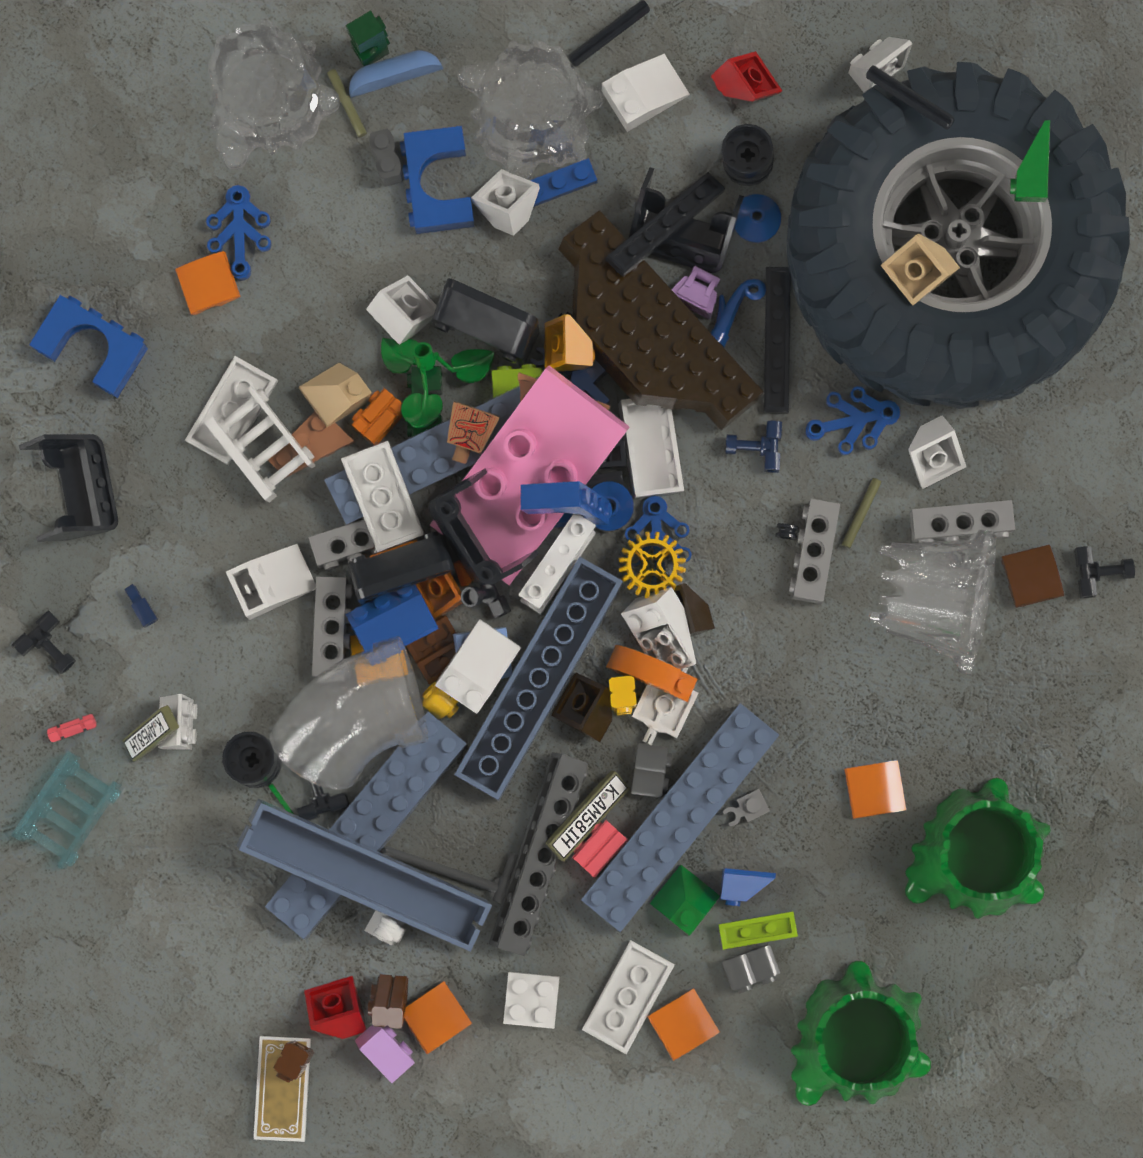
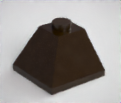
(696, 610)
(585, 707)

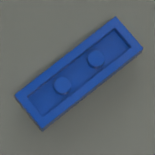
(564, 181)

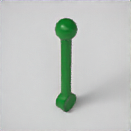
(280, 798)

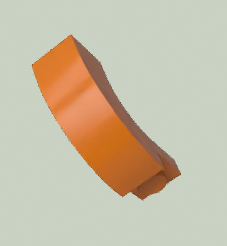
(652, 672)

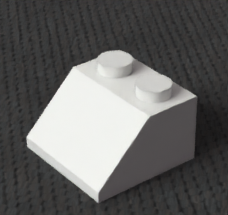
(402, 309)

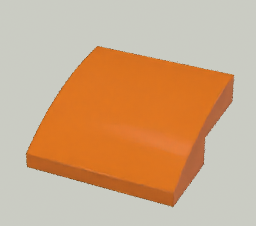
(207, 282)
(875, 789)
(435, 1017)
(683, 1024)

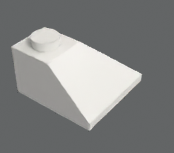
(506, 201)
(935, 452)

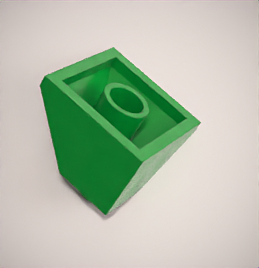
(685, 900)

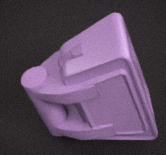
(696, 295)

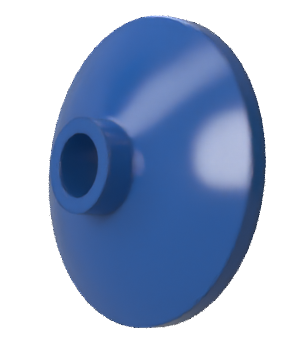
(761, 229)
(622, 501)

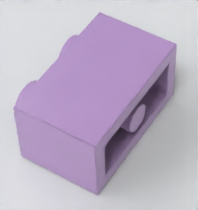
(385, 1051)

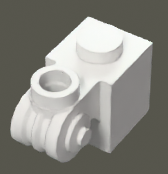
(385, 928)

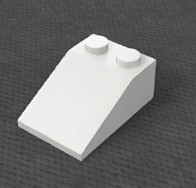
(886, 55)
(644, 91)
(477, 666)

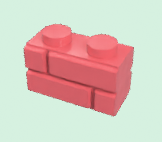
(599, 848)

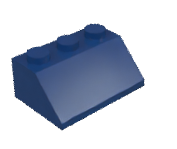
(392, 615)

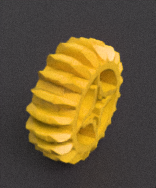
(643, 556)

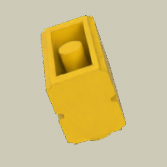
(622, 694)

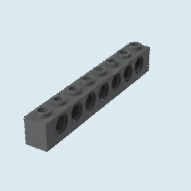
(527, 860)

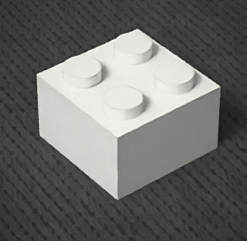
(531, 1000)

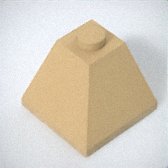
(919, 267)
(336, 393)

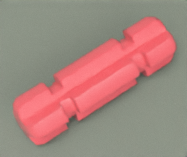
(71, 728)

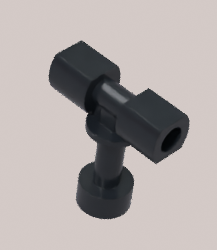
(1092, 571)
(488, 594)
(40, 637)
(322, 803)

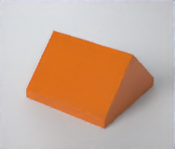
(440, 594)

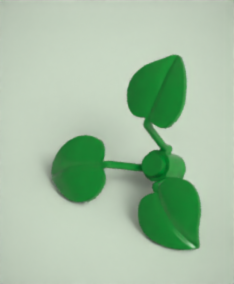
(424, 409)

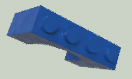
(421, 150)
(69, 318)
(567, 499)

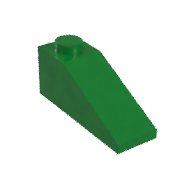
(1032, 175)

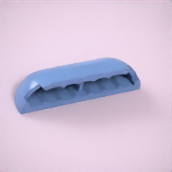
(393, 71)

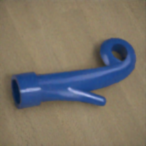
(728, 311)

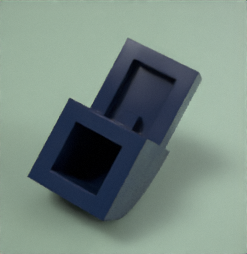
(588, 378)

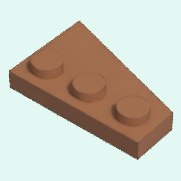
(317, 437)

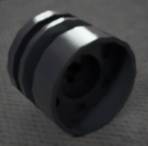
(743, 142)
(250, 746)

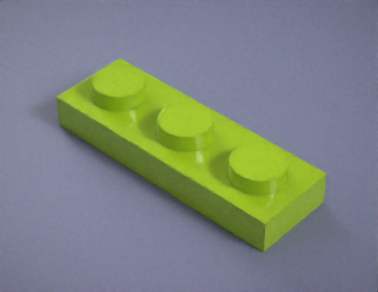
(758, 930)

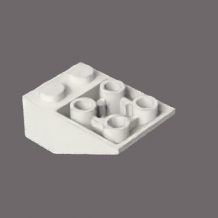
(271, 581)
(661, 628)
(184, 713)

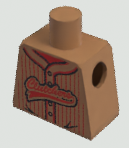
(469, 430)

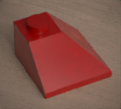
(745, 78)
(335, 1009)

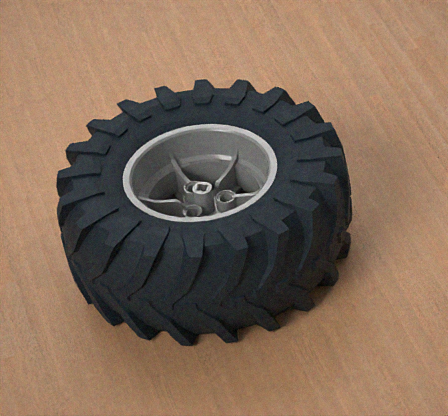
(994, 340)

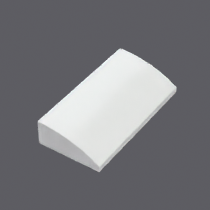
(651, 450)

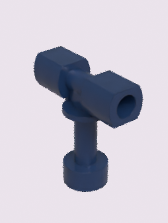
(767, 446)

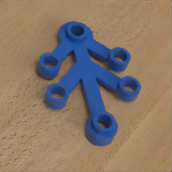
(238, 228)
(856, 419)
(655, 518)

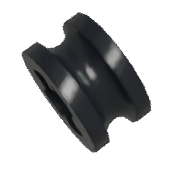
(786, 531)

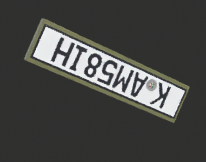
(150, 733)
(587, 815)

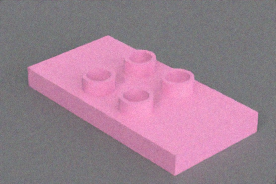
(547, 439)

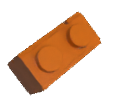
(378, 417)

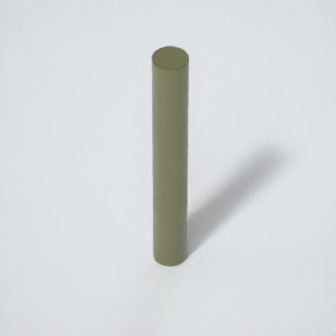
(347, 103)
(861, 513)

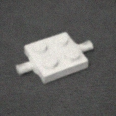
(662, 712)

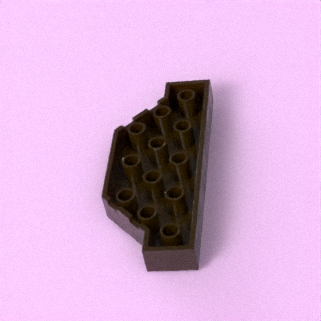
(649, 334)

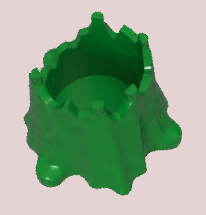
(979, 853)
(858, 1039)

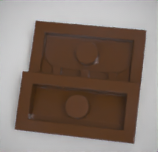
(1032, 576)
(434, 650)

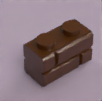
(388, 1001)
(293, 1061)

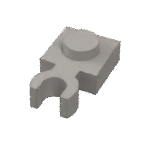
(750, 806)

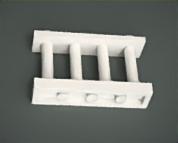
(236, 447)
(557, 563)

